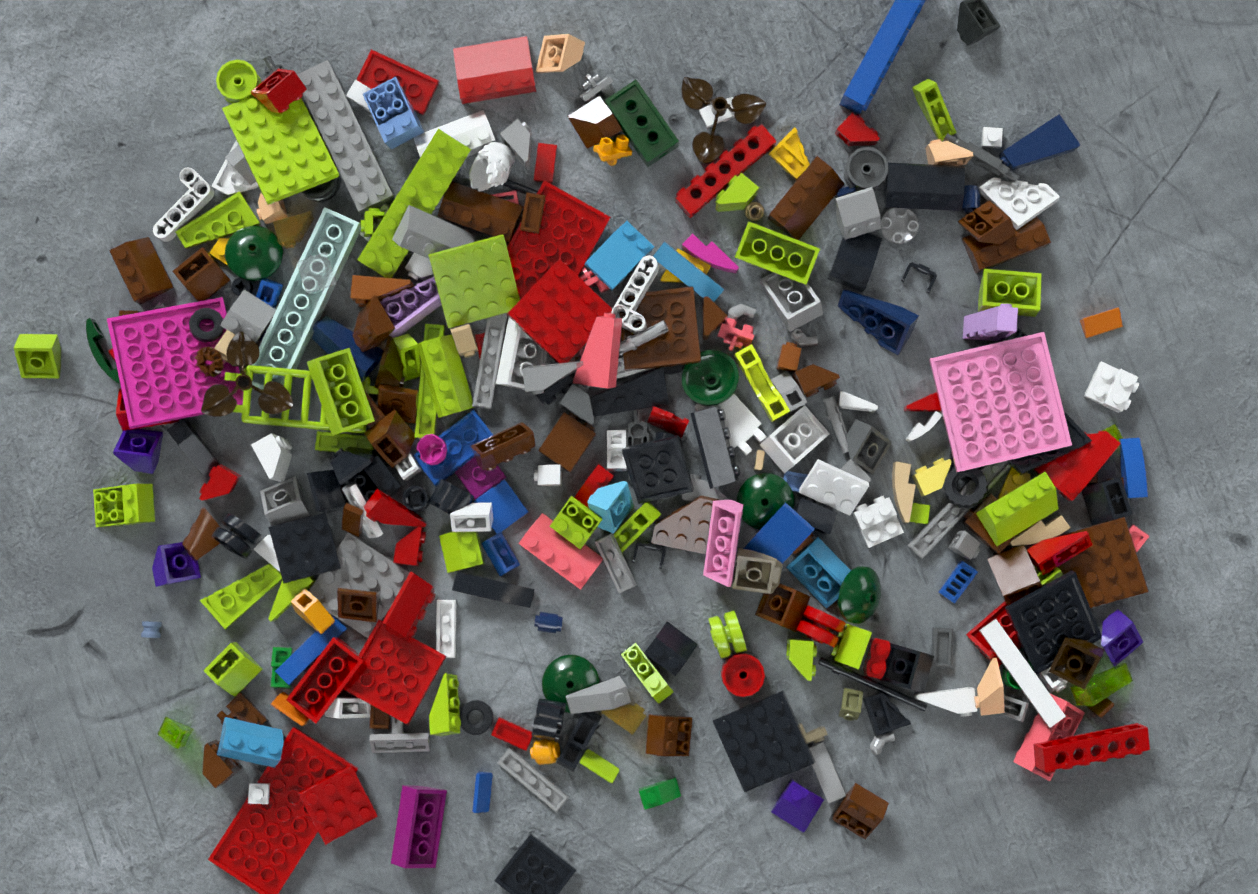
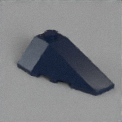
(884, 320)

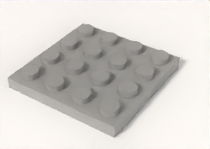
(360, 570)

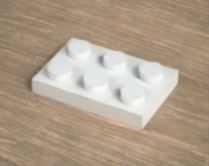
(834, 487)

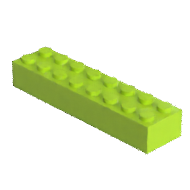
(421, 190)

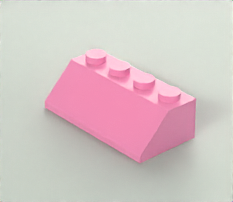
(723, 541)

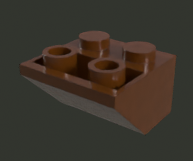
(988, 224)
(201, 275)
(814, 378)
(391, 438)
(668, 735)
(218, 768)
(860, 811)

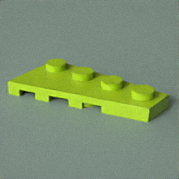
(218, 222)
(241, 595)

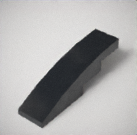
(493, 589)

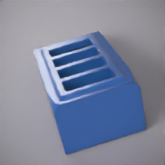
(972, 573)

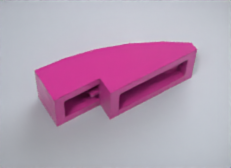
(709, 254)

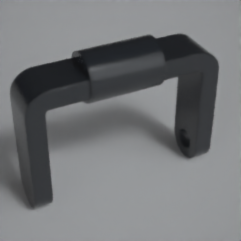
(923, 269)
(648, 545)

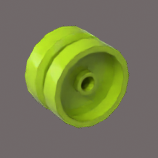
(237, 80)
(724, 635)

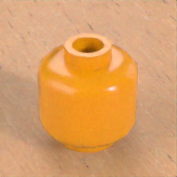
(545, 751)

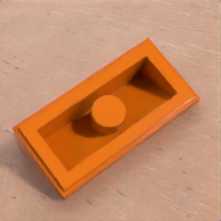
(1101, 322)
(289, 710)

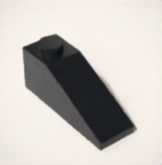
(193, 446)

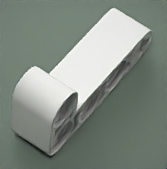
(180, 206)
(637, 291)

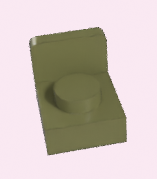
(851, 704)

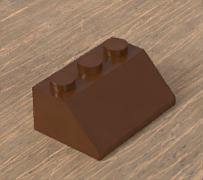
(141, 269)
(503, 446)

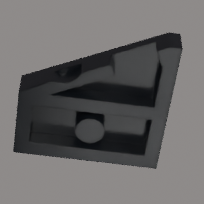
(883, 714)

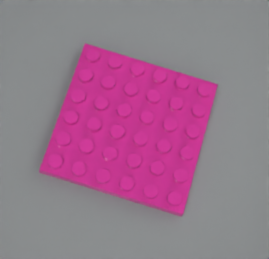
(158, 363)

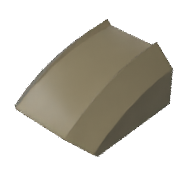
(756, 572)

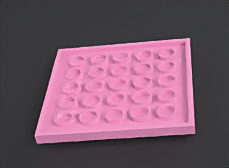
(1000, 402)

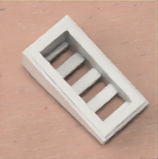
(851, 402)

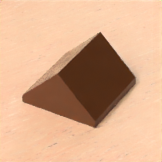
(712, 317)
(358, 604)

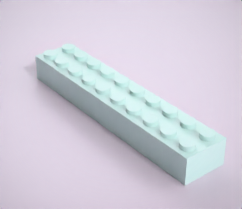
(298, 311)

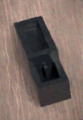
(579, 740)

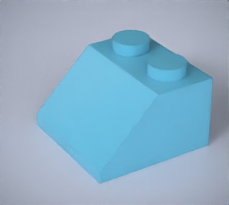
(611, 504)

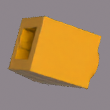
(312, 611)

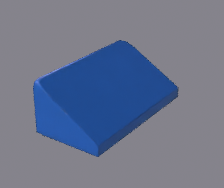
(500, 554)
(482, 792)

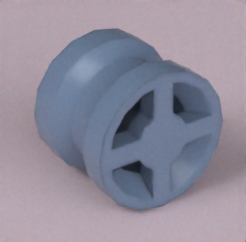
(151, 629)

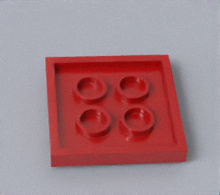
(338, 804)

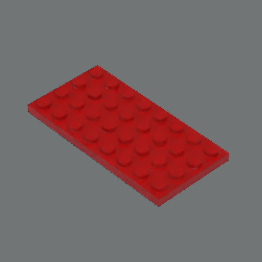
(272, 838)

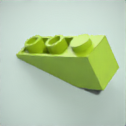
(647, 673)
(444, 715)

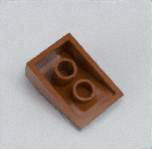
(366, 287)

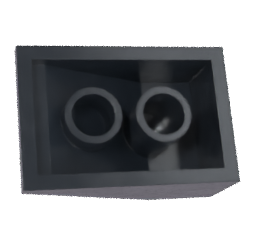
(855, 261)
(327, 491)

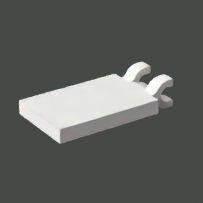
(740, 423)

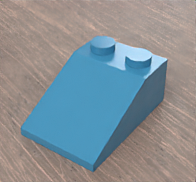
(619, 255)

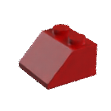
(279, 90)

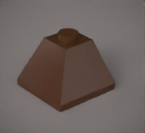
(594, 122)

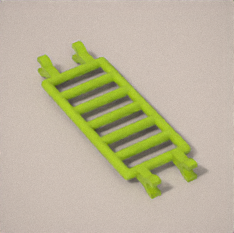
(284, 420)

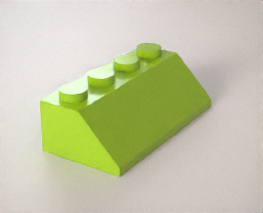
(777, 253)
(445, 375)
(340, 391)
(1019, 509)

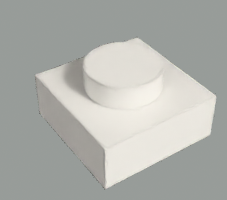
(991, 137)
(259, 793)

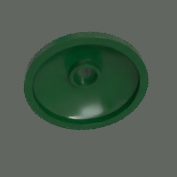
(253, 264)
(713, 366)
(760, 487)
(859, 595)
(566, 669)

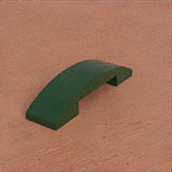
(93, 335)

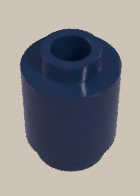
(971, 199)
(548, 622)

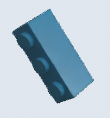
(819, 571)
(250, 742)

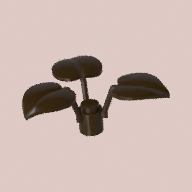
(696, 94)
(220, 402)

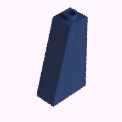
(1044, 143)
(335, 337)

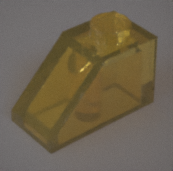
(292, 229)
(627, 716)

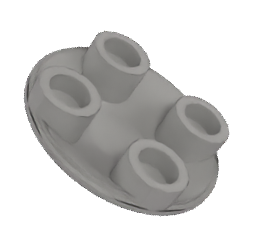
(899, 225)

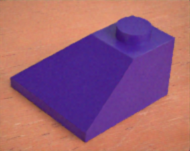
(139, 449)
(174, 565)
(1119, 637)
(797, 805)

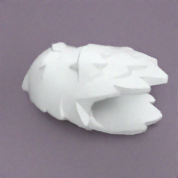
(491, 166)

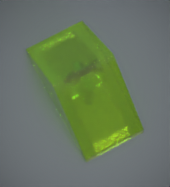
(174, 732)

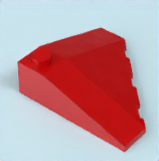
(1078, 467)

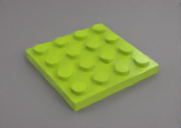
(474, 281)

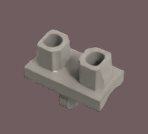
(604, 86)

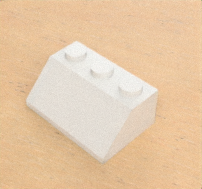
(274, 455)

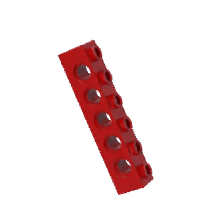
(756, 134)
(1046, 752)

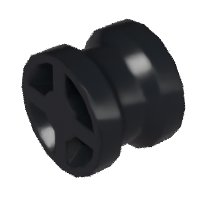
(245, 285)

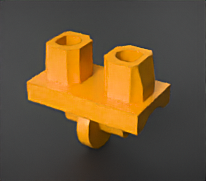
(611, 151)

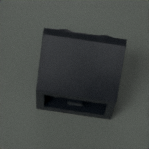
(374, 477)
(1106, 501)

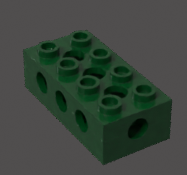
(645, 111)

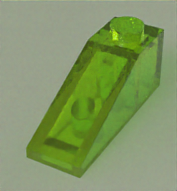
(1102, 685)

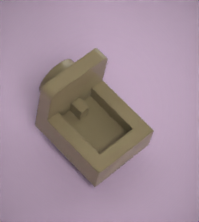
(814, 735)

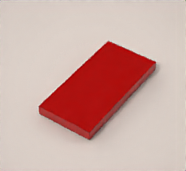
(416, 85)

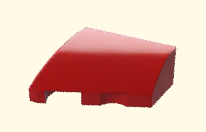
(667, 422)

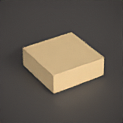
(759, 460)

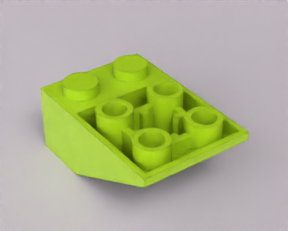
(124, 505)

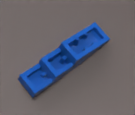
(309, 652)

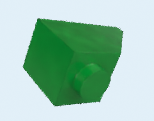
(659, 793)

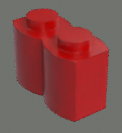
(877, 654)

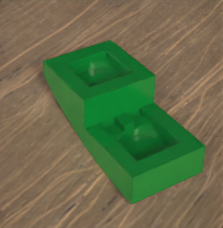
(279, 656)

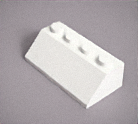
(471, 131)
(517, 353)

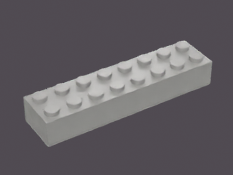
(345, 138)

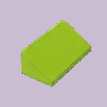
(599, 766)

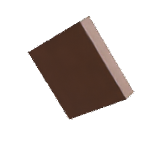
(400, 399)

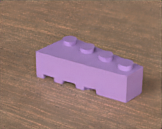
(411, 305)
(991, 324)

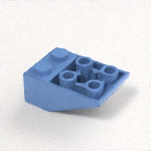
(393, 113)

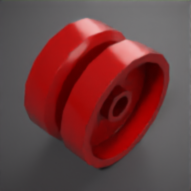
(820, 627)
(737, 664)

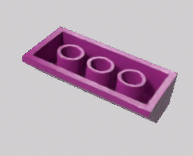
(418, 827)

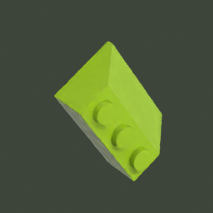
(1010, 287)

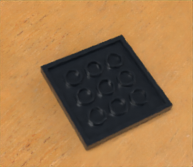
(1049, 617)
(764, 741)

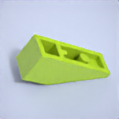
(934, 108)
(636, 525)
(286, 594)

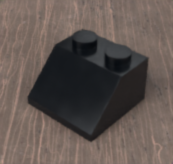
(819, 517)
(671, 648)
(907, 668)

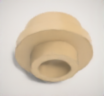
(758, 215)

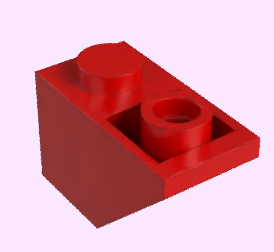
(856, 133)
(221, 482)
(409, 548)

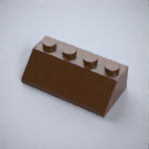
(806, 199)
(480, 211)
(1026, 240)

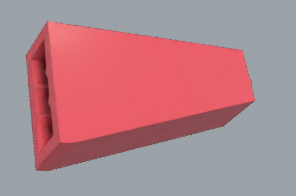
(601, 353)

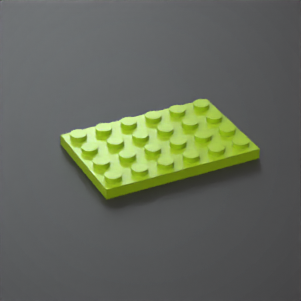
(280, 147)

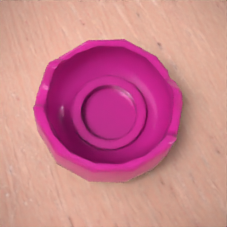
(432, 449)

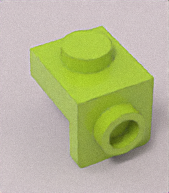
(367, 224)

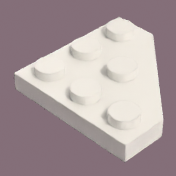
(230, 180)
(1019, 199)

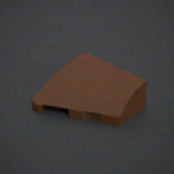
(199, 539)

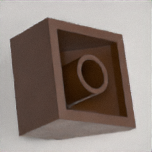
(372, 325)
(783, 607)

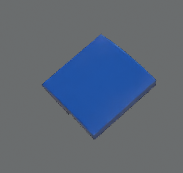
(505, 505)

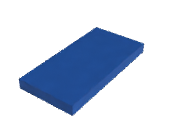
(458, 440)
(781, 534)

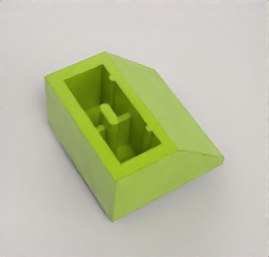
(738, 195)
(576, 522)
(800, 655)
(233, 669)

